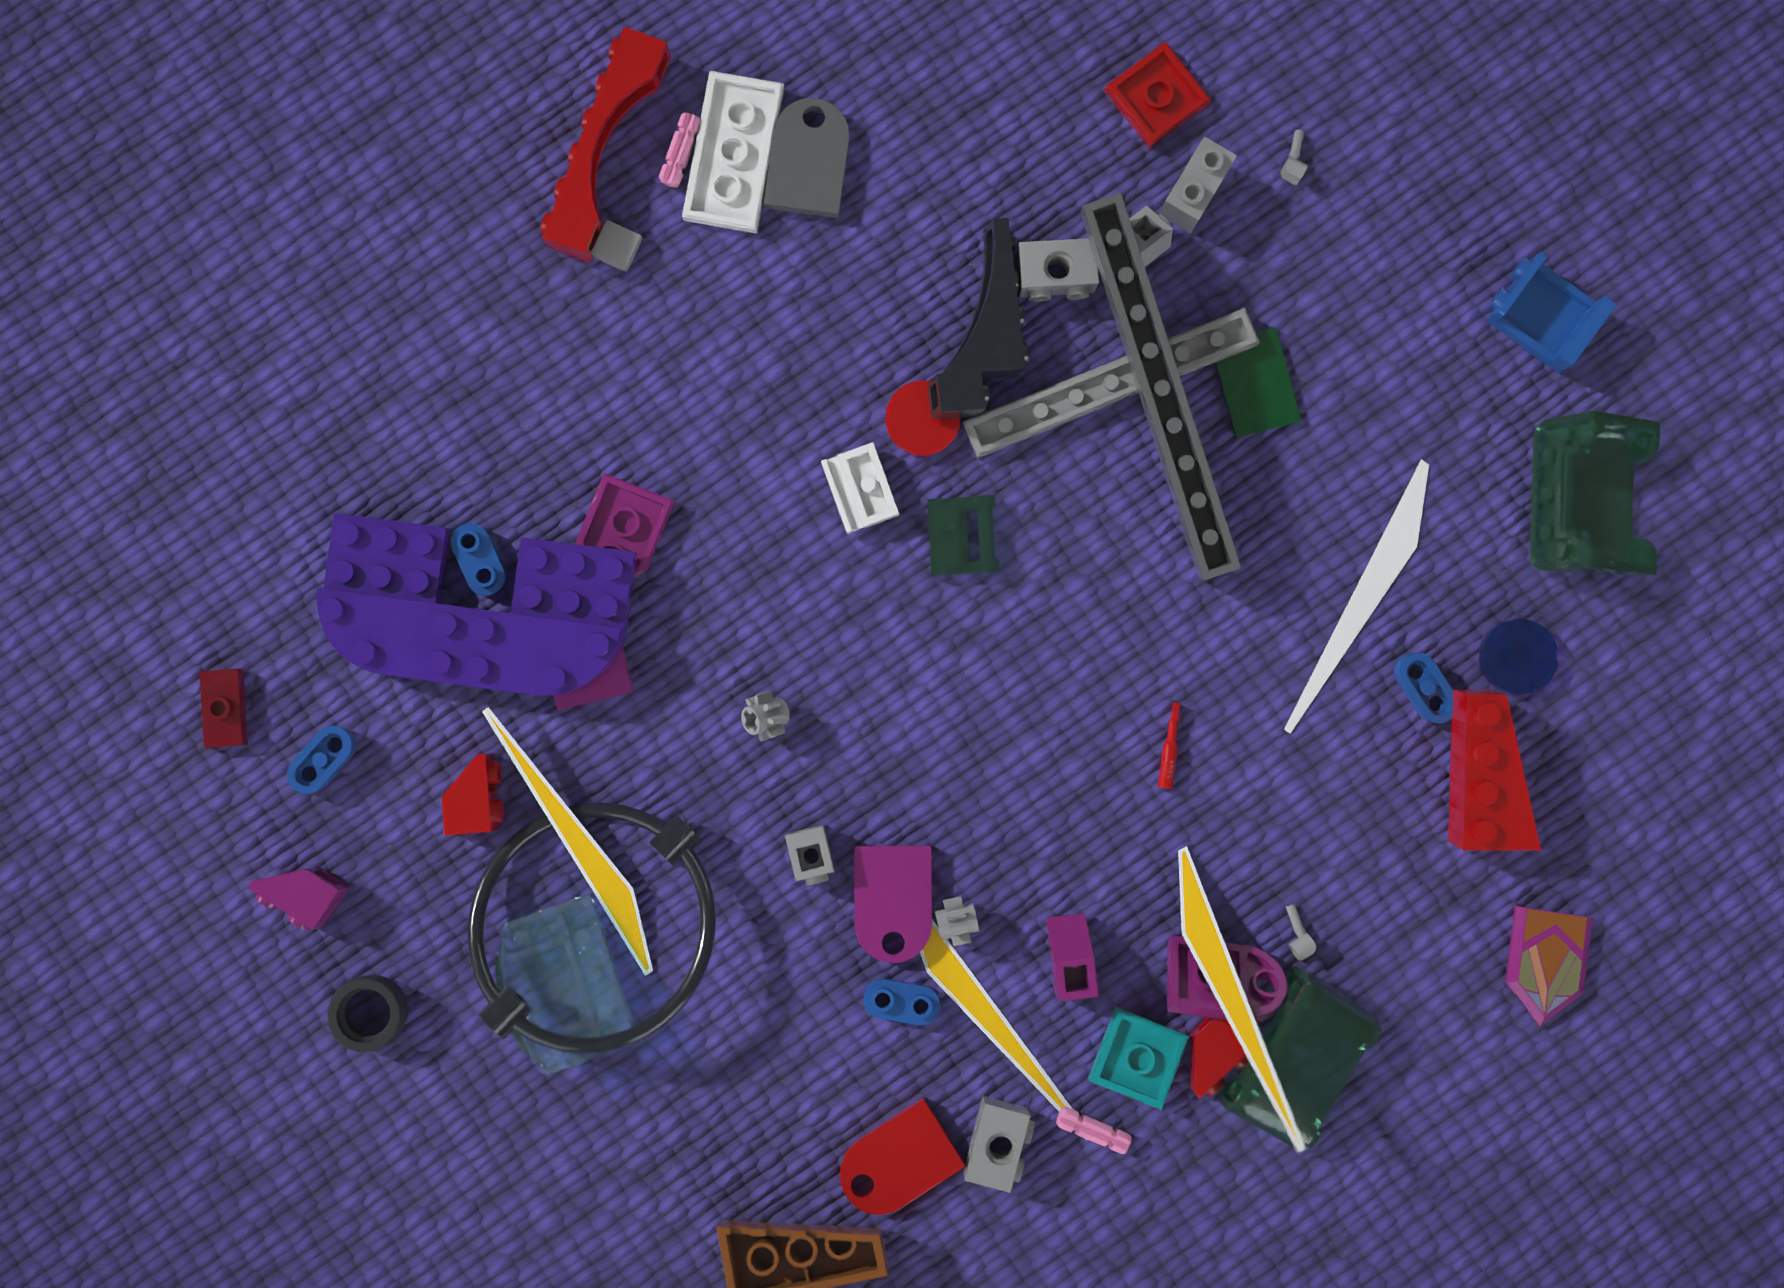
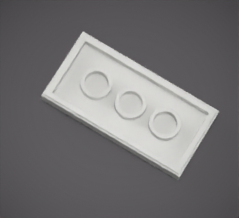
(732, 152)

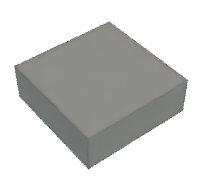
(616, 246)

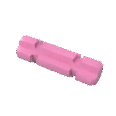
(680, 150)
(1093, 1130)

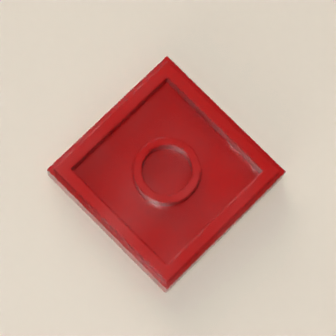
(1157, 95)

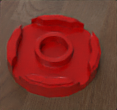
(911, 425)

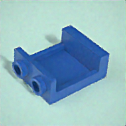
(1547, 314)

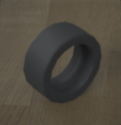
(340, 1026)

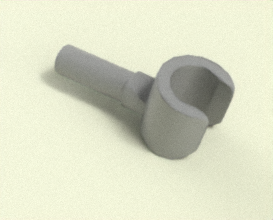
(1293, 168)
(1304, 944)

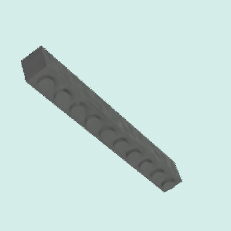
(1159, 386)

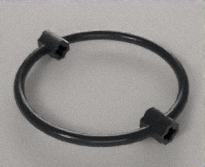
(509, 1010)

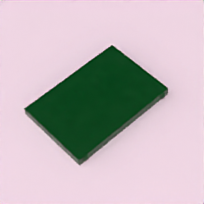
(1258, 387)

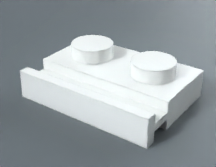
(860, 488)

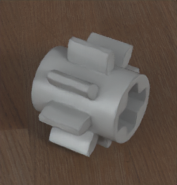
(765, 716)
(957, 921)

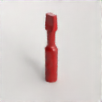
(1169, 751)

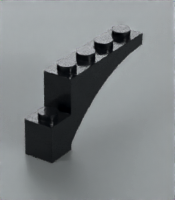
(994, 337)

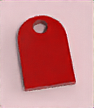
(902, 1158)

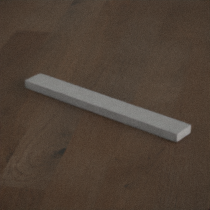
(1104, 386)

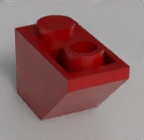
(472, 800)
(1213, 1055)

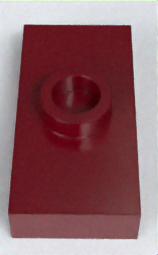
(223, 708)

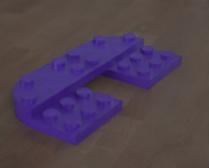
(388, 617)

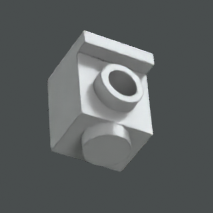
(1151, 233)
(802, 840)

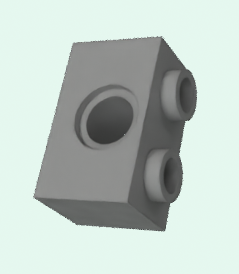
(1197, 184)
(1072, 254)
(995, 1120)

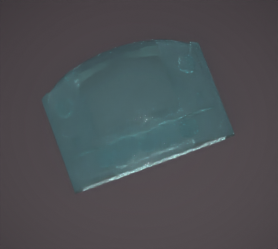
(566, 976)

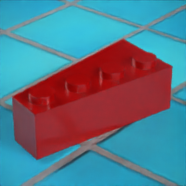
(1487, 777)

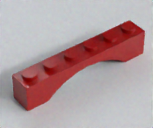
(632, 75)

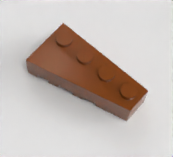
(799, 1254)

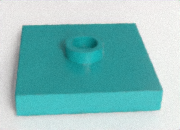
(1138, 1058)

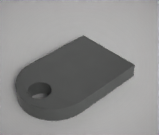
(808, 162)

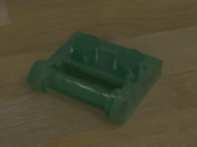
(950, 538)

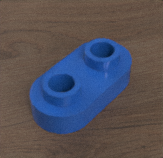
(479, 558)
(1426, 684)
(322, 758)
(901, 1003)

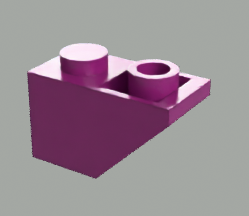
(305, 895)
(1071, 957)

